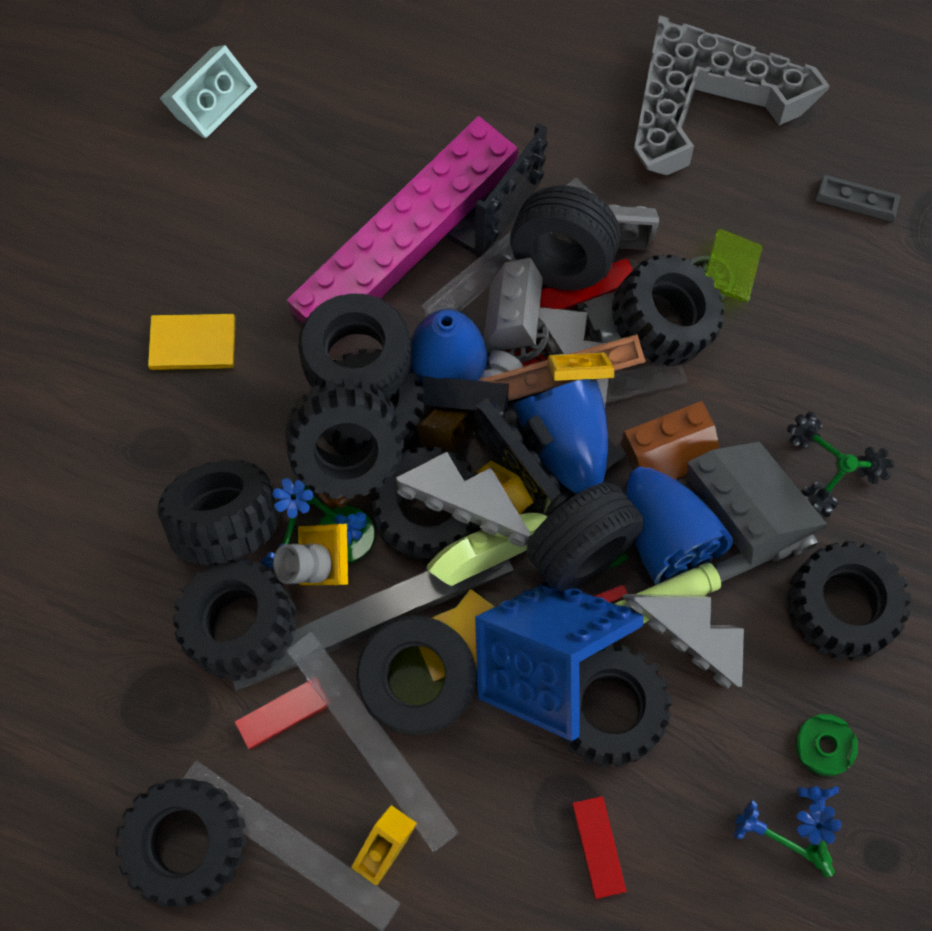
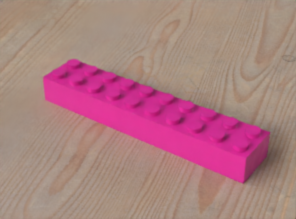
(412, 219)

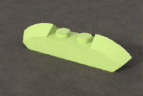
(478, 552)

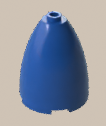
(448, 347)
(579, 430)
(677, 525)

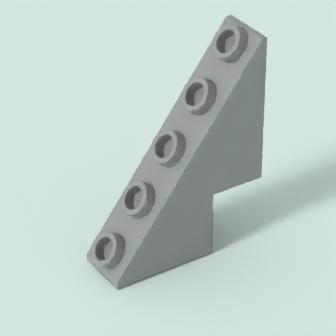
(567, 335)
(473, 500)
(688, 624)

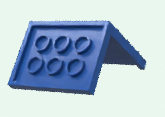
(534, 648)

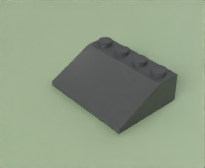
(753, 499)

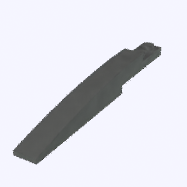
(369, 614)

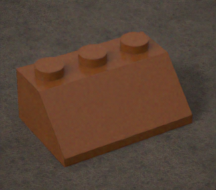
(671, 440)

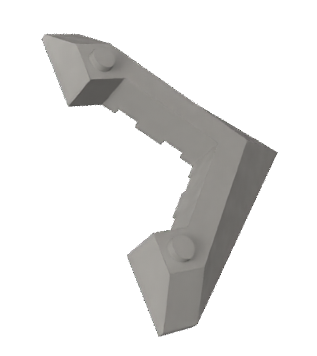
(693, 60)

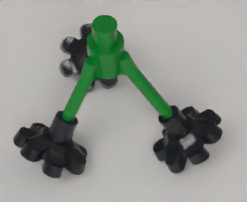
(871, 465)

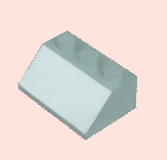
(209, 91)

